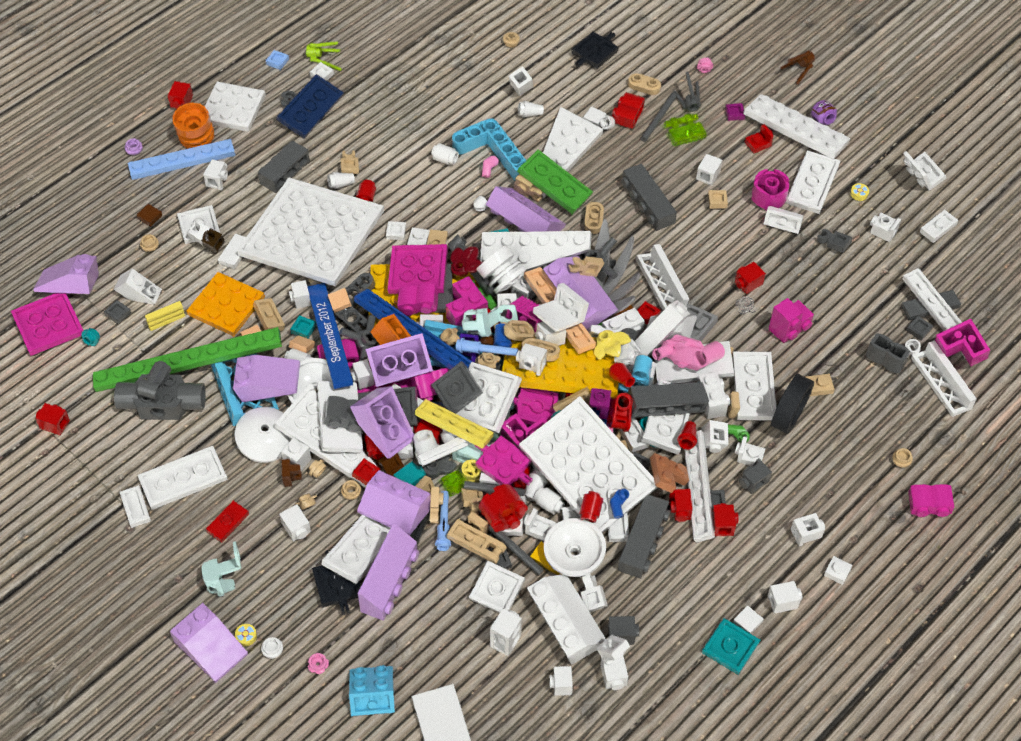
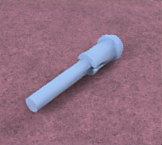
(476, 347)
(442, 542)

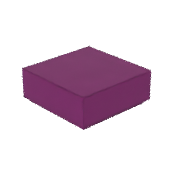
(735, 111)

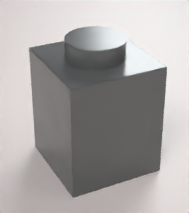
(624, 628)

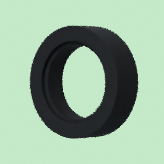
(792, 403)

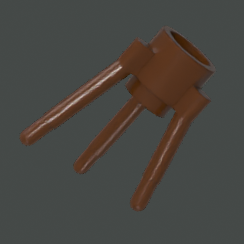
(804, 60)

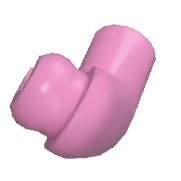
(488, 164)

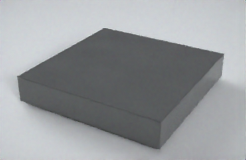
(457, 388)

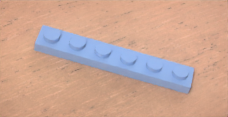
(181, 159)

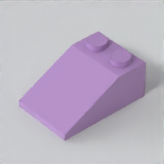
(70, 276)
(265, 377)
(383, 420)
(208, 642)

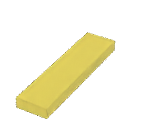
(454, 423)

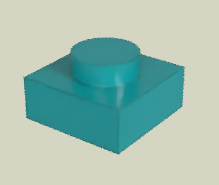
(303, 327)

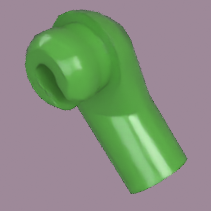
(738, 432)

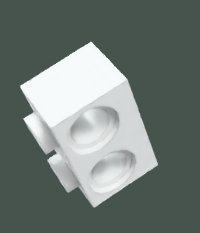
(505, 632)

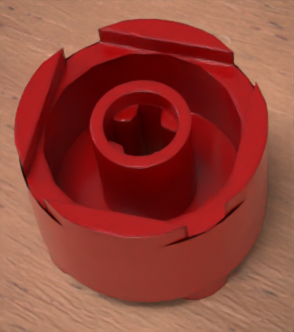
(503, 508)

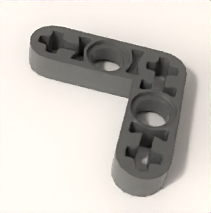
(345, 313)

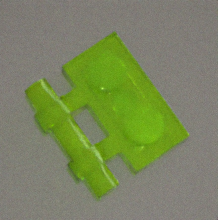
(685, 134)

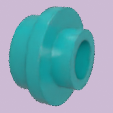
(90, 337)

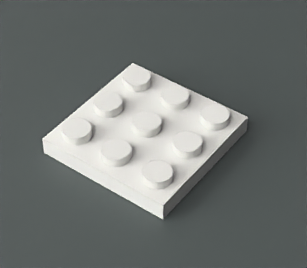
(234, 106)
(494, 403)

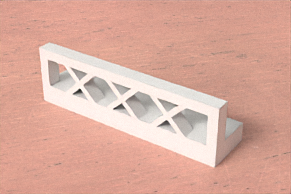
(667, 277)
(950, 378)

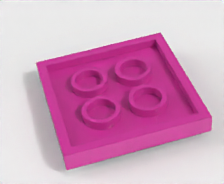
(417, 265)
(47, 323)

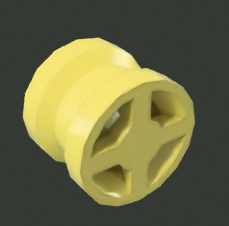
(469, 467)

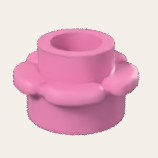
(705, 65)
(318, 658)

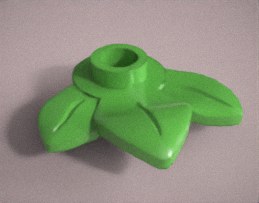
(491, 301)

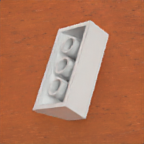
(566, 616)

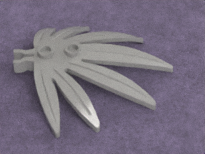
(619, 267)

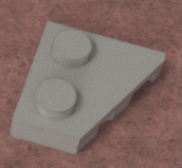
(704, 322)

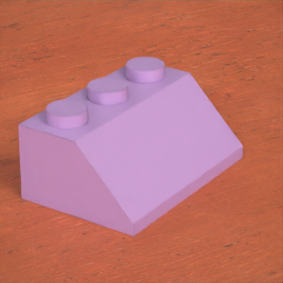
(399, 360)
(394, 502)

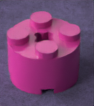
(770, 189)

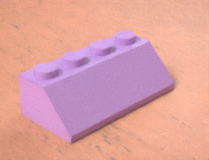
(522, 211)
(587, 287)
(388, 573)

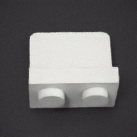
(925, 170)
(564, 311)

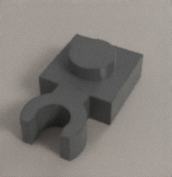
(836, 241)

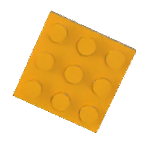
(225, 304)

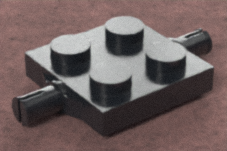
(595, 49)
(334, 588)

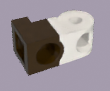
(206, 236)

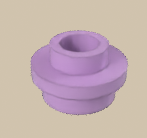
(133, 146)

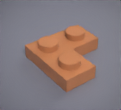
(668, 472)

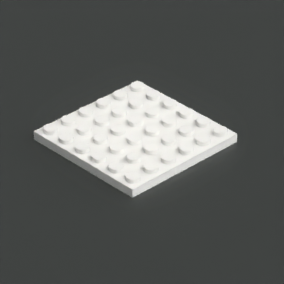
(311, 231)

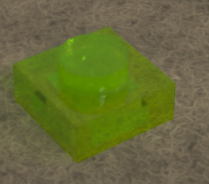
(453, 482)

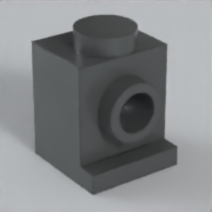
(755, 476)

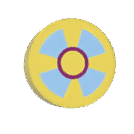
(859, 192)
(246, 634)

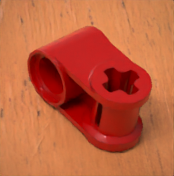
(619, 416)

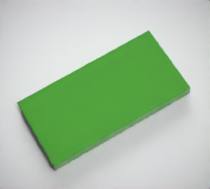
(555, 181)

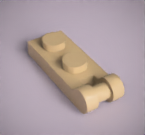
(476, 541)

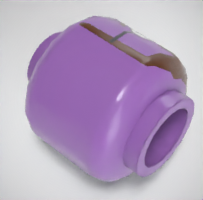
(824, 112)

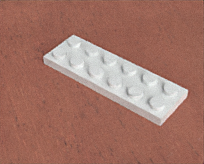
(797, 126)

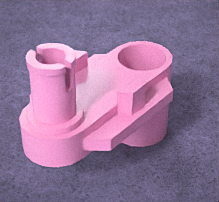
(689, 352)

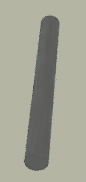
(658, 117)
(516, 550)

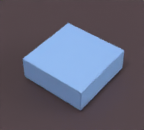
(277, 59)

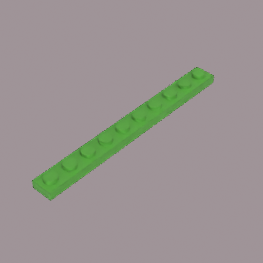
(191, 358)

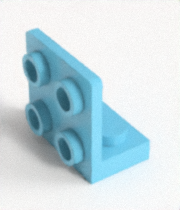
(371, 690)

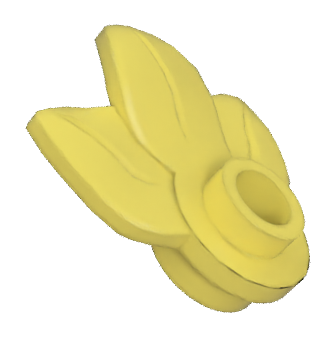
(610, 343)

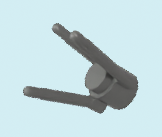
(692, 101)

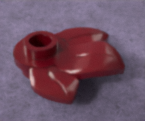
(466, 260)

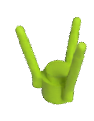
(315, 50)

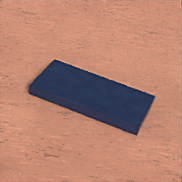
(310, 106)

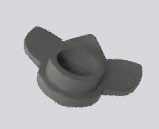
(439, 466)

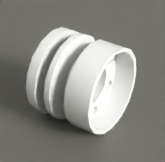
(501, 269)

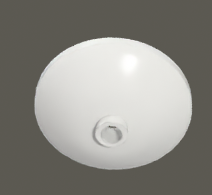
(311, 372)
(259, 444)
(576, 536)

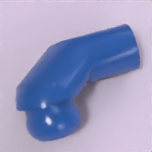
(617, 501)

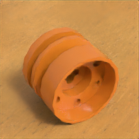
(193, 125)

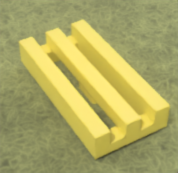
(165, 315)

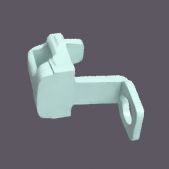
(485, 320)
(213, 571)

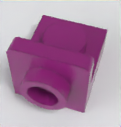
(601, 399)

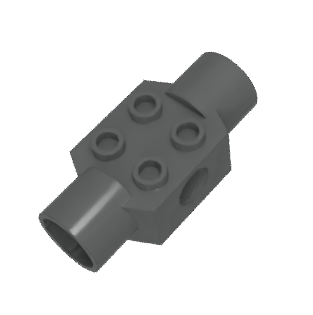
(172, 405)

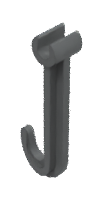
(483, 283)

